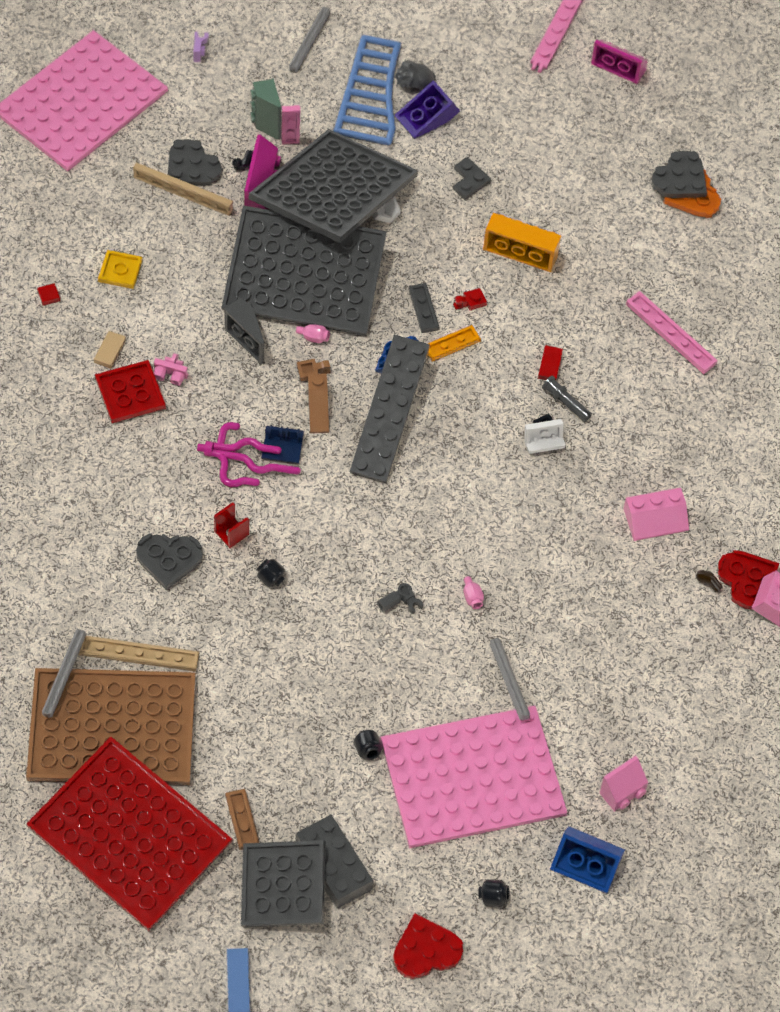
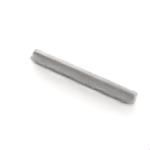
(309, 39)
(63, 673)
(509, 679)

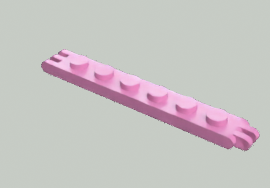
(555, 34)

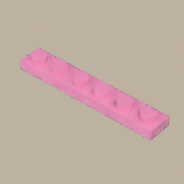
(671, 332)

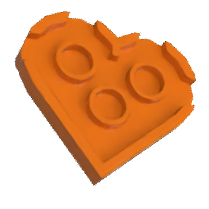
(698, 206)

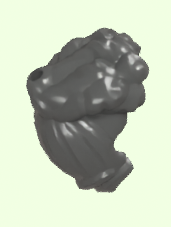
(414, 75)

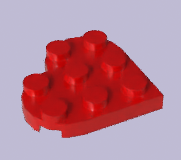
(744, 575)
(426, 948)

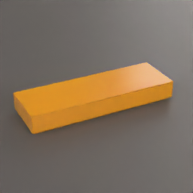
(453, 343)

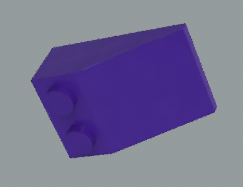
(427, 111)

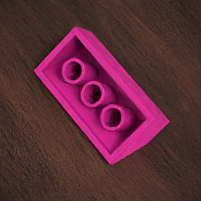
(262, 166)

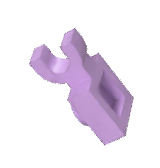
(199, 50)

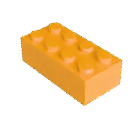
(521, 242)

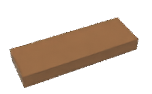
(241, 817)

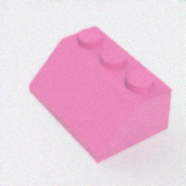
(656, 514)

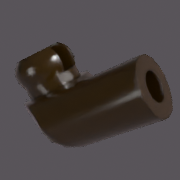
(709, 578)

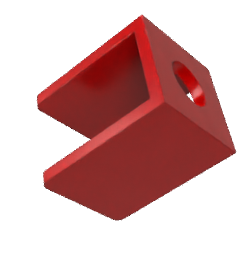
(226, 520)

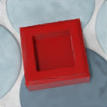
(48, 294)

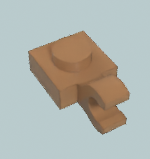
(311, 367)

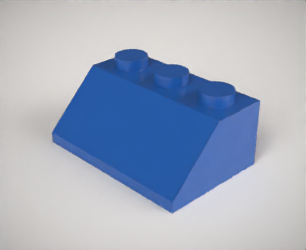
(587, 859)

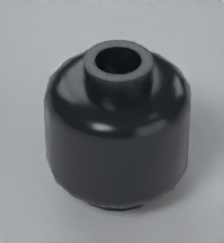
(271, 573)
(368, 744)
(494, 892)

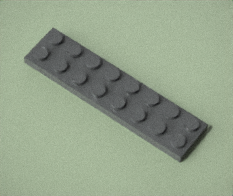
(389, 408)

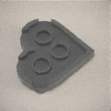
(191, 163)
(681, 176)
(168, 557)

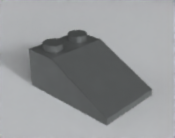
(244, 328)

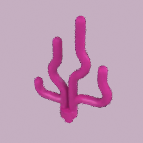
(226, 451)

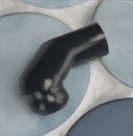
(240, 164)

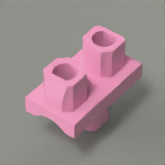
(170, 366)

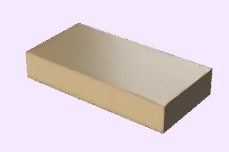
(109, 349)

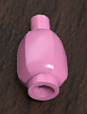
(314, 333)
(473, 593)

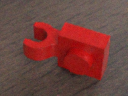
(472, 299)

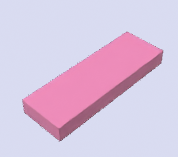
(290, 124)

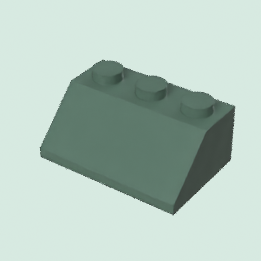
(266, 108)

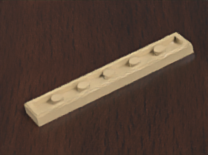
(183, 189)
(139, 653)

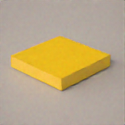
(120, 269)

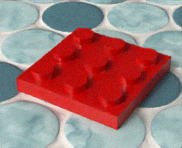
(130, 391)

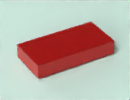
(550, 362)

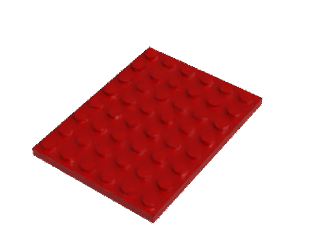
(129, 833)

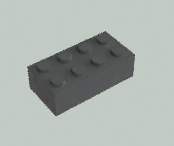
(344, 872)

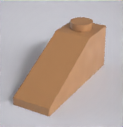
(318, 403)

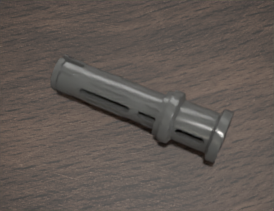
(560, 393)

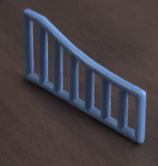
(357, 64)

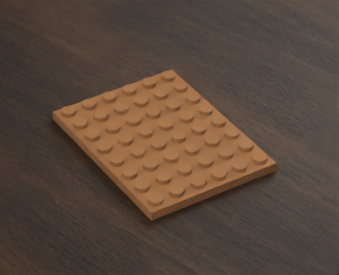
(139, 709)

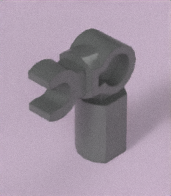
(403, 593)

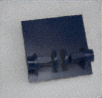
(287, 439)

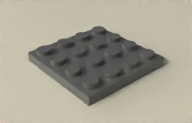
(283, 883)

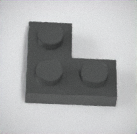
(473, 178)

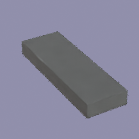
(423, 308)

